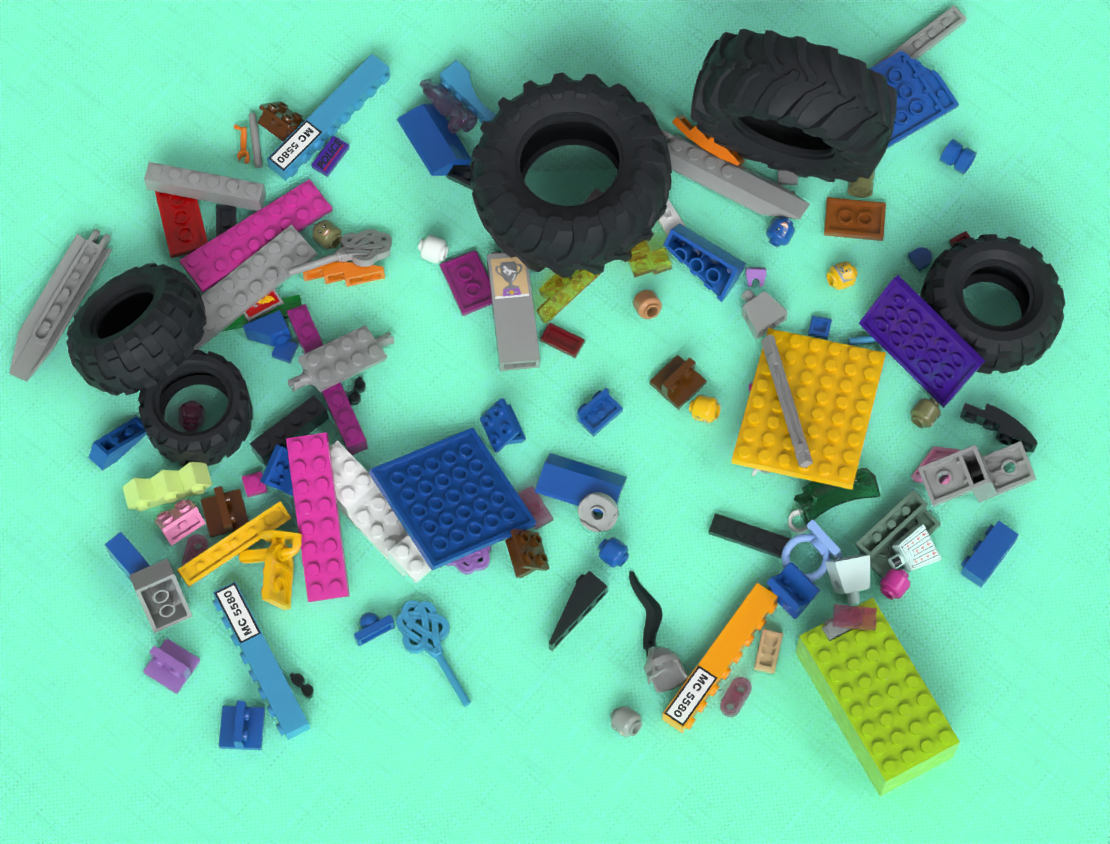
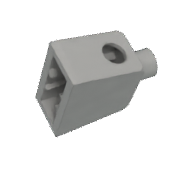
(762, 312)

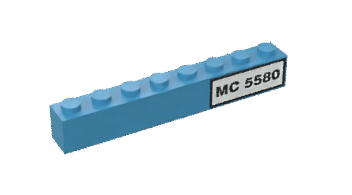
(329, 117)
(261, 661)

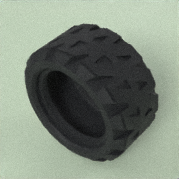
(215, 442)

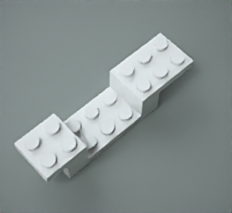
(371, 514)

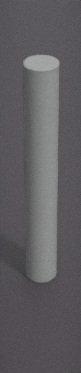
(255, 140)

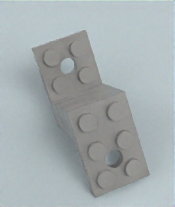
(977, 473)

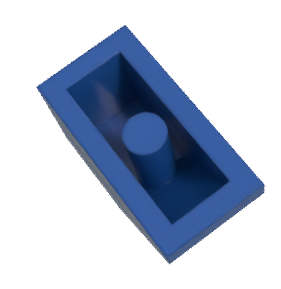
(268, 330)

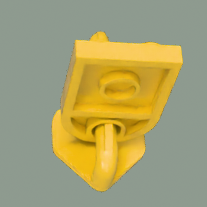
(277, 567)

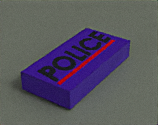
(330, 156)

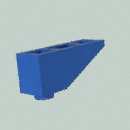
(116, 443)

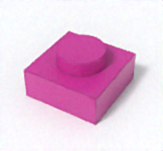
(253, 485)

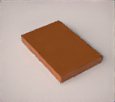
(854, 219)

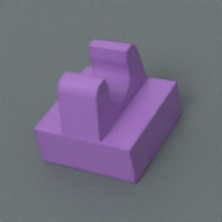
(755, 273)

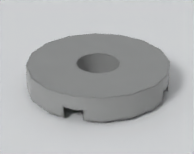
(598, 501)

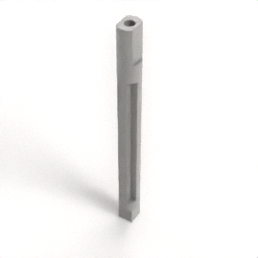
(786, 401)

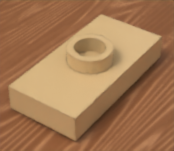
(768, 651)

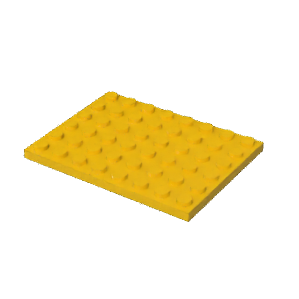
(834, 401)

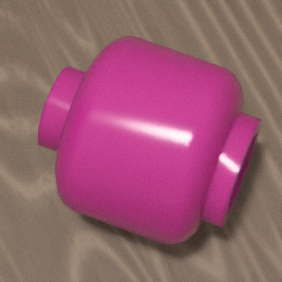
(894, 584)

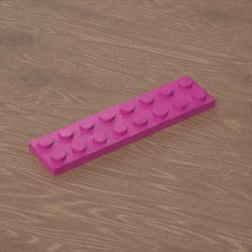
(233, 247)
(318, 517)

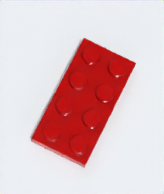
(181, 223)

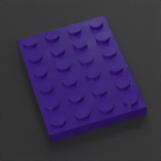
(921, 341)

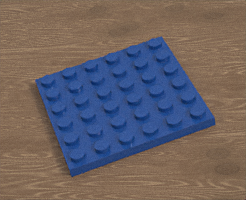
(452, 498)

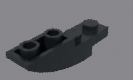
(1007, 427)

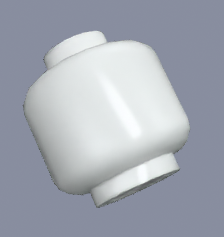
(433, 249)

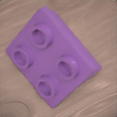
(171, 665)

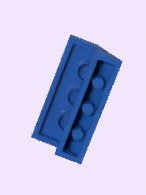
(433, 140)
(573, 480)

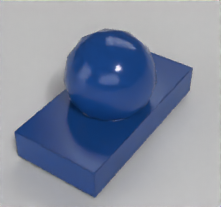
(372, 627)

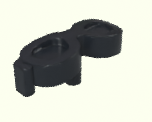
(359, 387)
(299, 681)

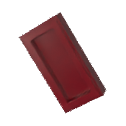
(562, 340)

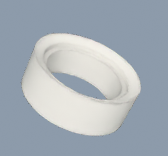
(792, 528)

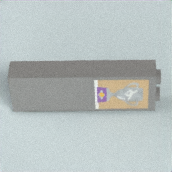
(513, 312)

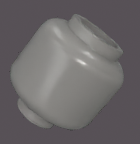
(626, 721)

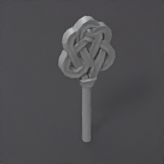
(361, 248)

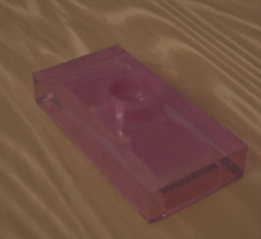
(536, 507)
(854, 617)

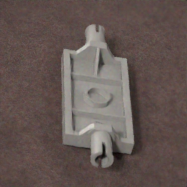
(341, 359)

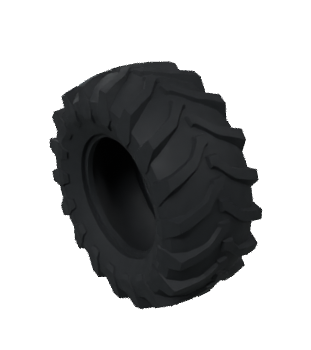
(794, 105)
(558, 116)

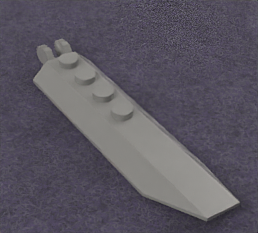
(733, 181)
(58, 303)

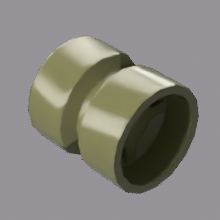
(862, 188)

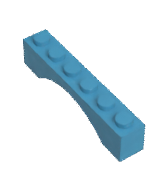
(457, 81)

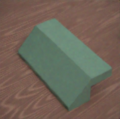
(891, 528)

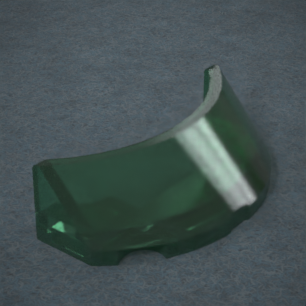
(821, 497)

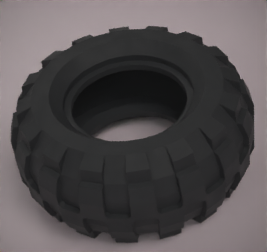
(1017, 270)
(136, 329)

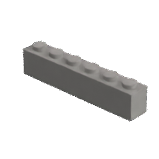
(205, 186)

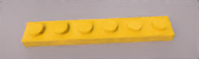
(233, 544)

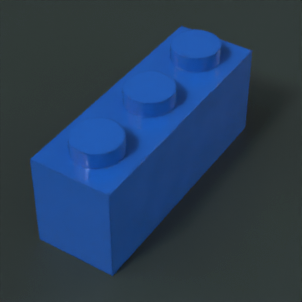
(988, 553)

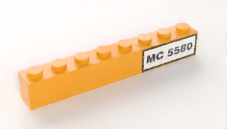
(719, 658)

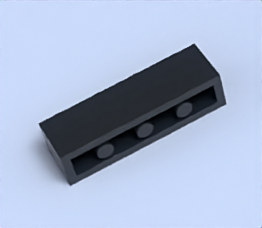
(296, 424)

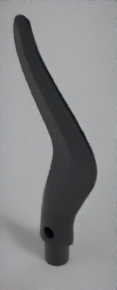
(653, 613)

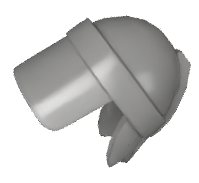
(664, 669)

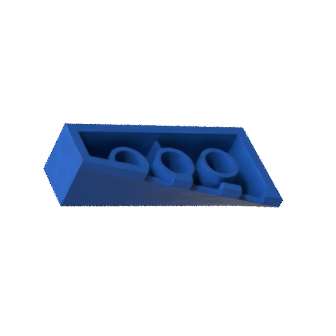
(704, 259)

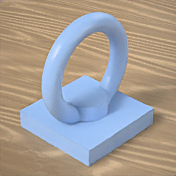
(820, 542)

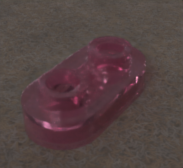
(190, 551)
(734, 697)

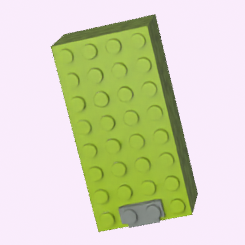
(877, 700)

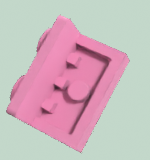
(179, 521)

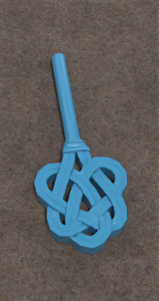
(436, 652)

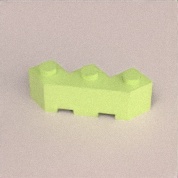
(167, 486)

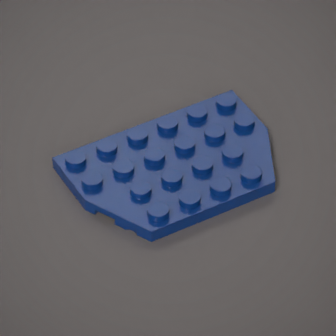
(920, 94)

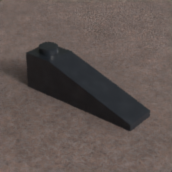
(583, 599)

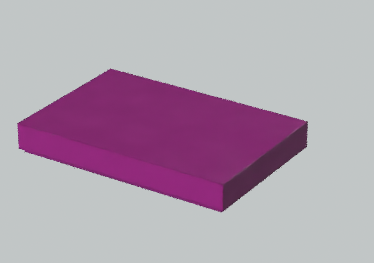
(467, 282)

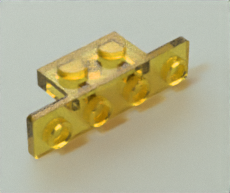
(561, 292)

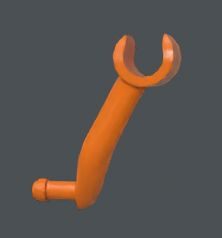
(243, 140)

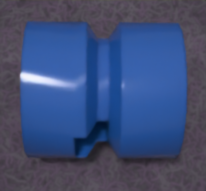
(958, 156)

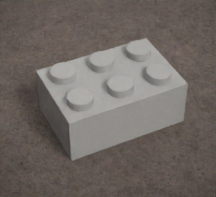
(160, 595)

